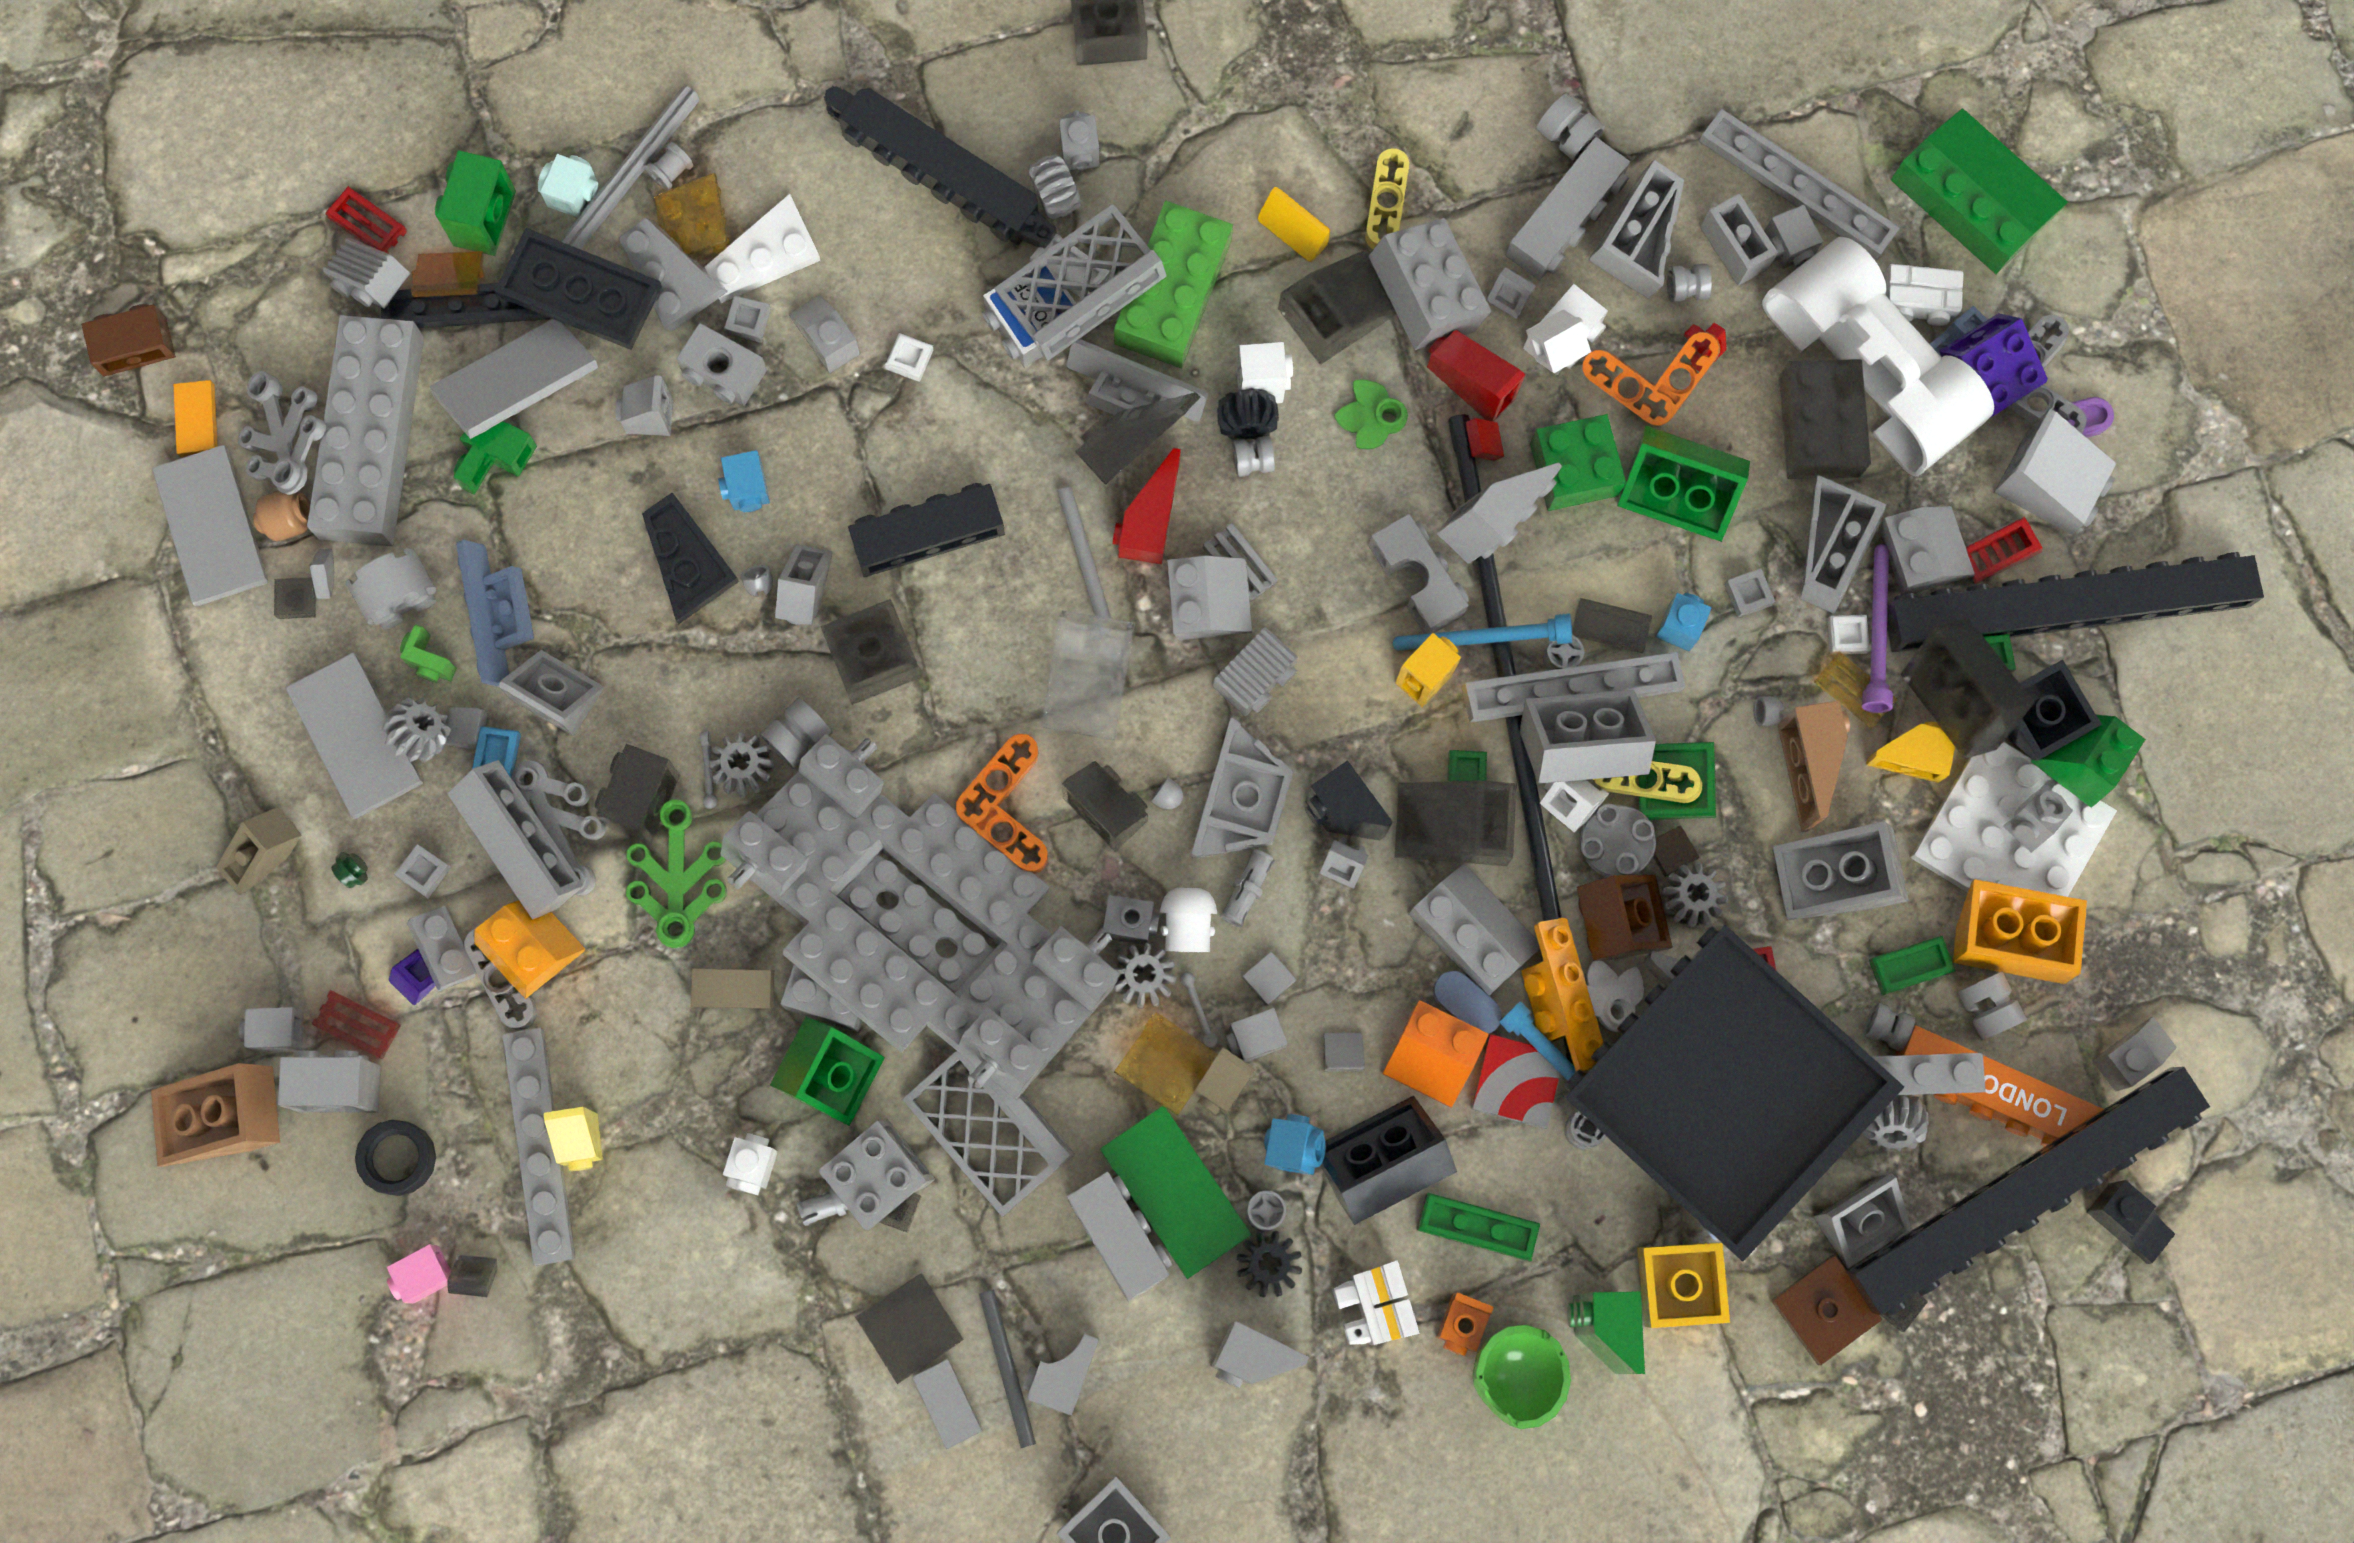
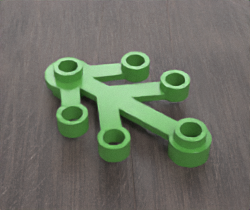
(676, 881)

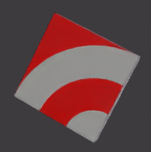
(1515, 1083)

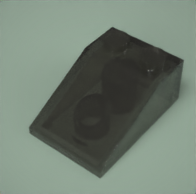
(1118, 441)

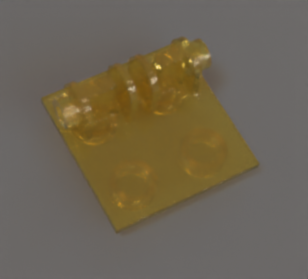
(694, 215)
(1166, 1063)

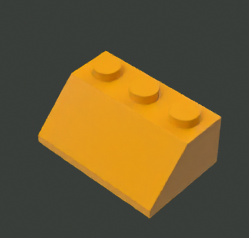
(2021, 932)

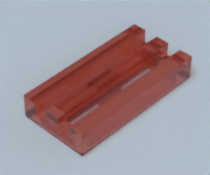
(328, 1010)

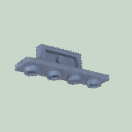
(495, 610)

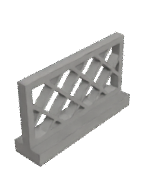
(1102, 301)
(1020, 1112)

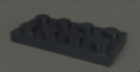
(578, 288)

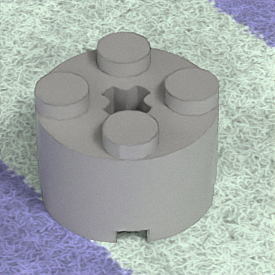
(391, 588)

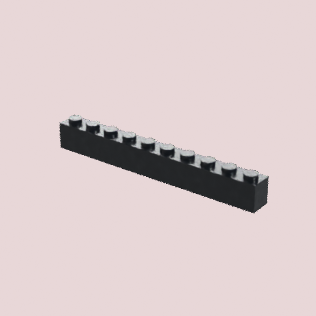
(2081, 601)
(2029, 1190)

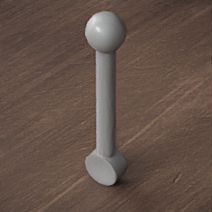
(710, 799)
(1210, 1039)

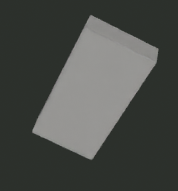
(947, 1404)

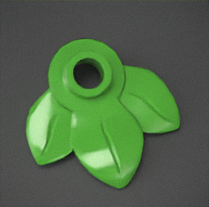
(1366, 414)

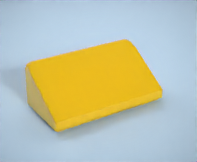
(1294, 225)

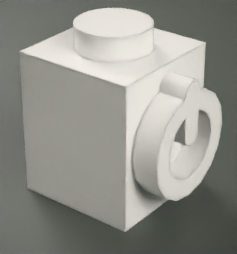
(749, 1164)

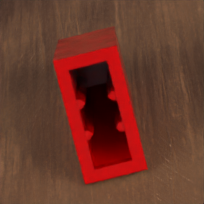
(1475, 374)

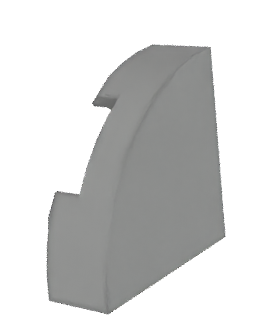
(323, 573)

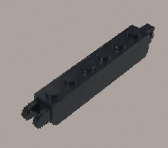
(940, 165)

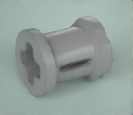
(669, 166)

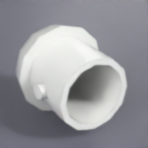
(1188, 919)

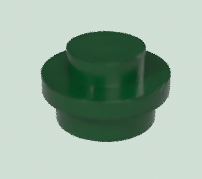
(350, 869)

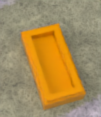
(195, 417)

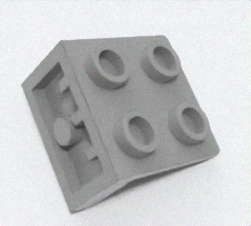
(876, 1173)

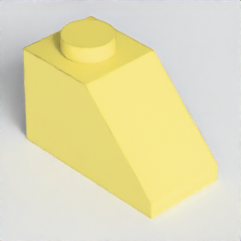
(574, 1137)

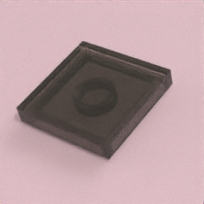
(909, 1328)

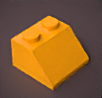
(525, 948)

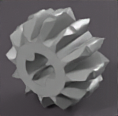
(1054, 186)
(416, 729)
(728, 770)
(1701, 909)
(1141, 963)
(1899, 1124)

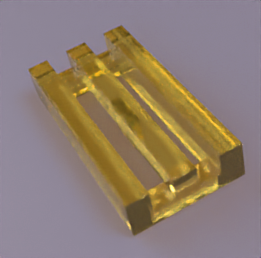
(1838, 694)

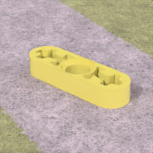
(1380, 186)
(1673, 793)

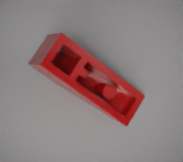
(1148, 516)

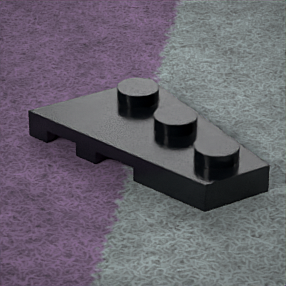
(687, 559)

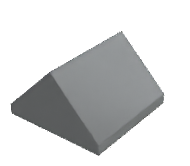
(552, 691)
(1865, 1219)

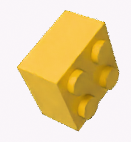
(1683, 1285)

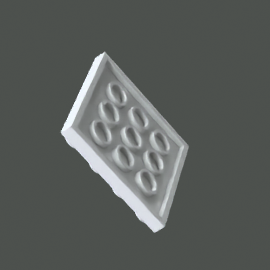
(1969, 835)

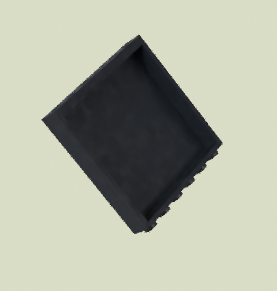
(1732, 1090)

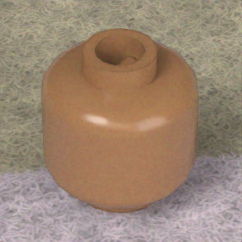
(281, 515)

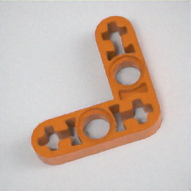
(1663, 388)
(993, 814)

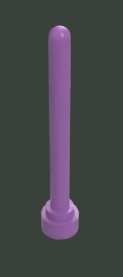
(1877, 696)

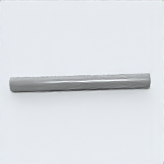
(1083, 552)

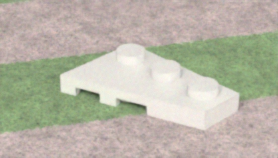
(765, 252)

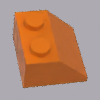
(1435, 1053)

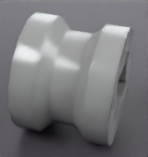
(1564, 651)

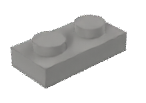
(441, 948)

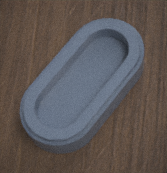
(1467, 1001)

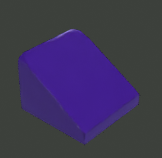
(412, 978)

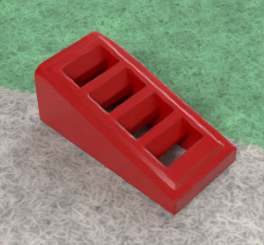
(2028, 538)

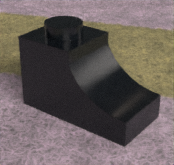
(2131, 1220)

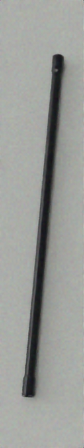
(1505, 667)

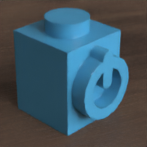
(1294, 1145)

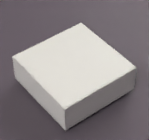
(909, 357)
(1848, 634)

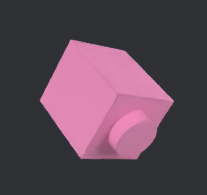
(418, 1274)

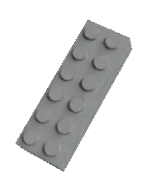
(366, 431)

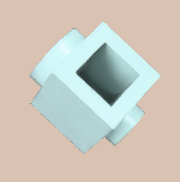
(568, 184)

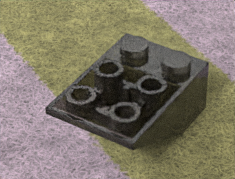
(1336, 305)
(1456, 821)

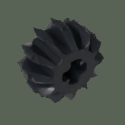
(1247, 414)
(1263, 1276)

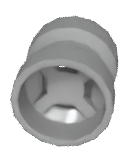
(1688, 283)
(1245, 459)
(1889, 1026)
(1580, 1132)
(1269, 1207)

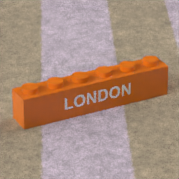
(2010, 1095)

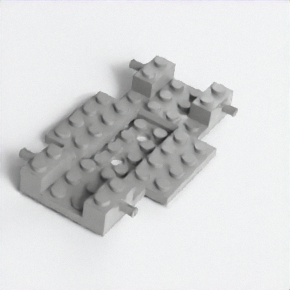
(821, 860)

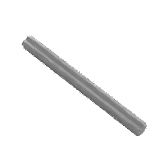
(631, 168)

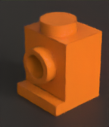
(1461, 1307)

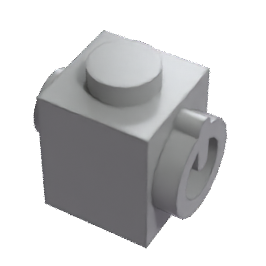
(1079, 140)
(2038, 818)

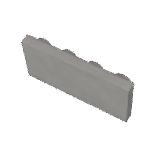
(513, 377)
(210, 525)
(346, 728)

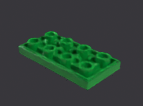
(1175, 1192)

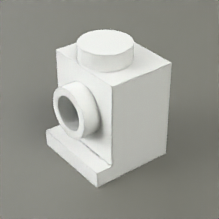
(1573, 801)

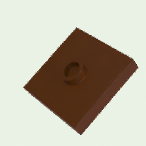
(1825, 1310)

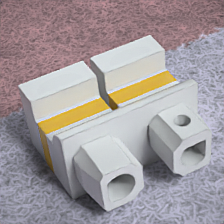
(1382, 1323)

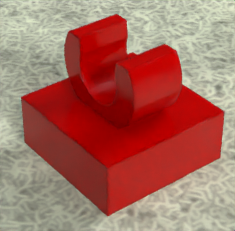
(1703, 347)

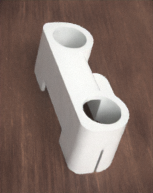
(1844, 304)

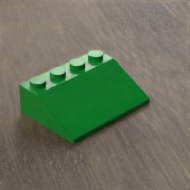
(1978, 190)

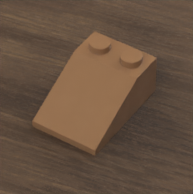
(1813, 752)
(215, 1114)

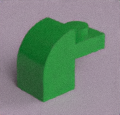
(499, 445)

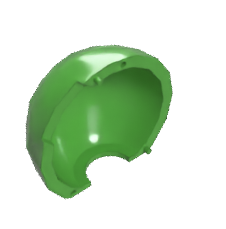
(1522, 1376)

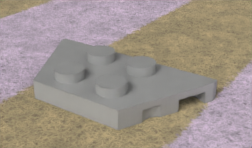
(1243, 797)

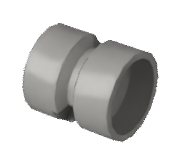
(1569, 126)
(799, 730)
(1999, 1018)

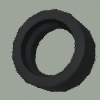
(370, 1141)

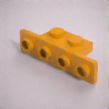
(1561, 994)

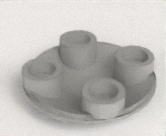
(1618, 840)

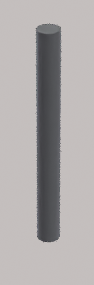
(1007, 1368)

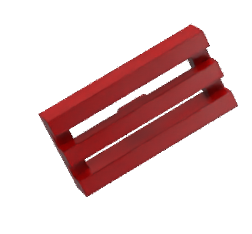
(388, 239)

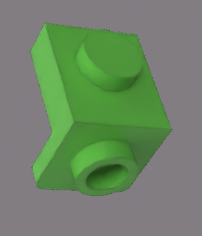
(428, 665)

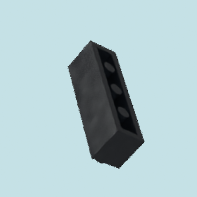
(926, 529)

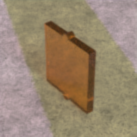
(447, 274)

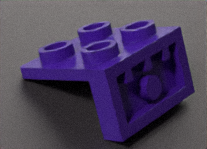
(2002, 358)

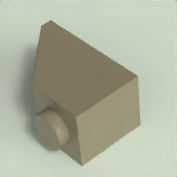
(258, 849)
(1223, 1082)

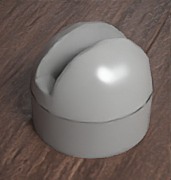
(757, 579)
(1767, 711)
(1168, 795)

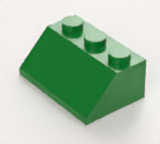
(1684, 483)
(1611, 1328)

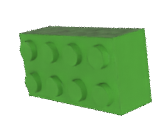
(1169, 313)

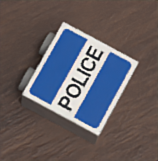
(1016, 340)

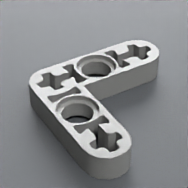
(2046, 354)

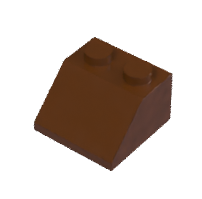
(1623, 916)

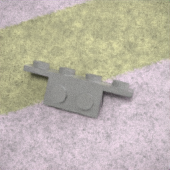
(1125, 383)

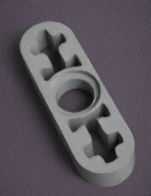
(504, 1007)

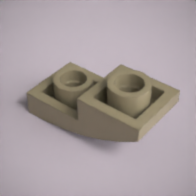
(732, 988)

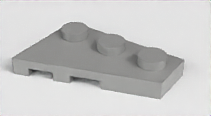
(684, 282)

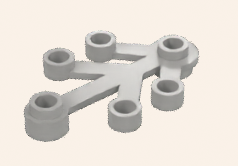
(289, 471)
(554, 818)

